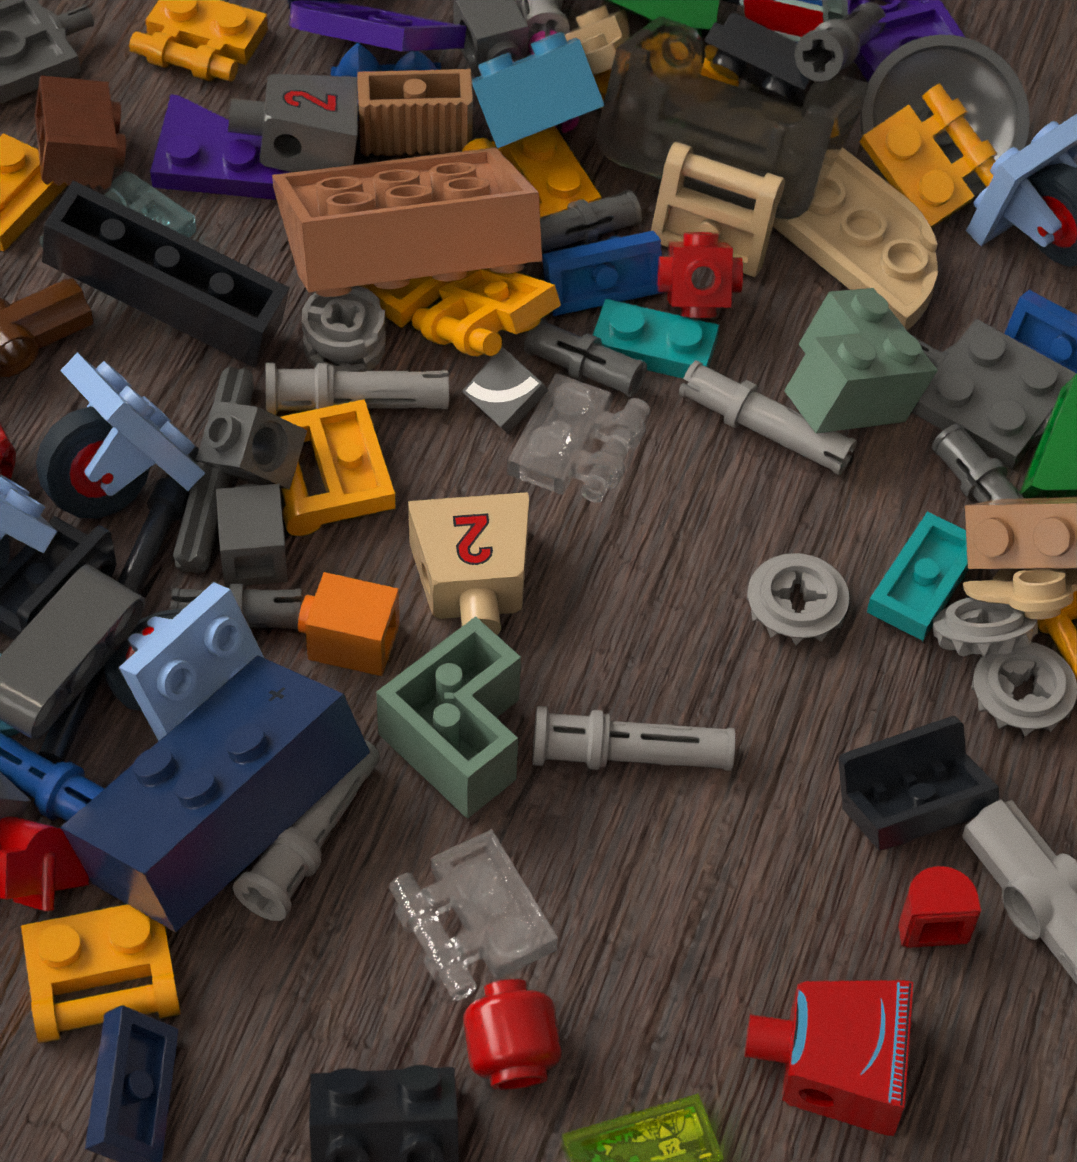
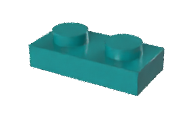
(658, 338)
(922, 577)

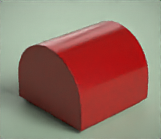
(939, 909)

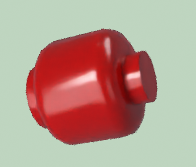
(512, 1035)

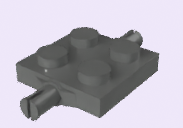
(36, 45)
(994, 390)

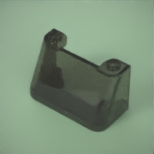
(663, 99)

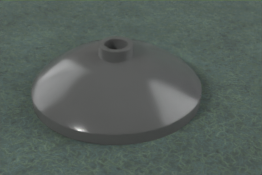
(966, 72)

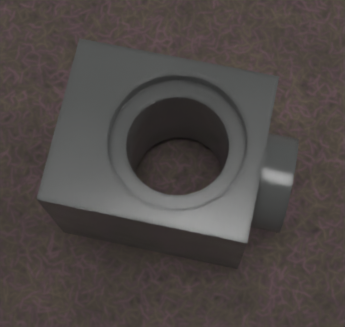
(491, 30)
(251, 444)
(251, 534)

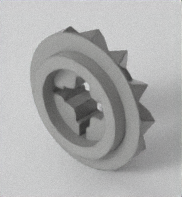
(822, 591)
(983, 628)
(1052, 693)

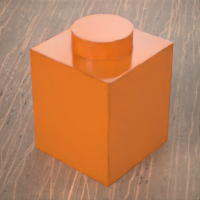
(350, 623)

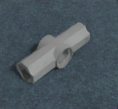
(1035, 883)

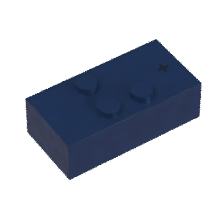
(216, 791)

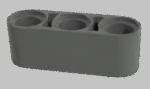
(64, 649)

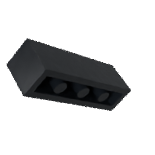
(164, 273)

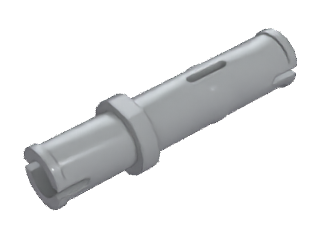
(765, 416)

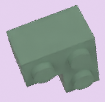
(858, 365)
(446, 716)

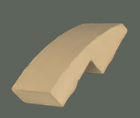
(600, 36)

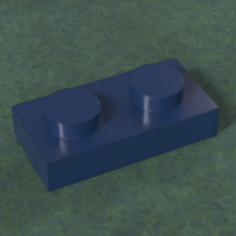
(132, 1087)

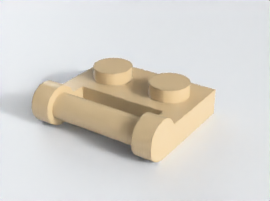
(690, 211)

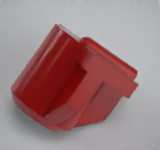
(36, 863)

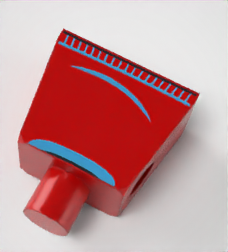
(842, 1050)

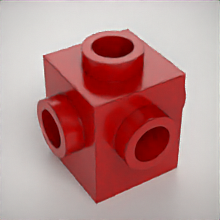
(684, 258)

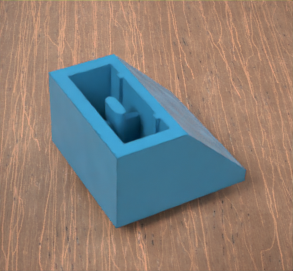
(536, 90)

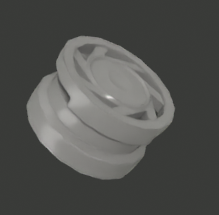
(344, 330)

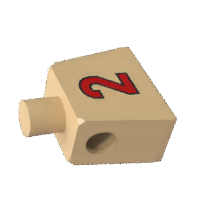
(471, 554)

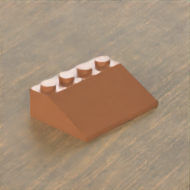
(409, 220)

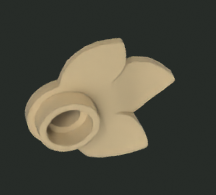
(1034, 591)

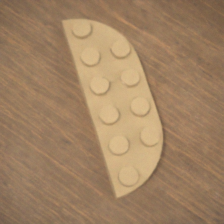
(869, 238)

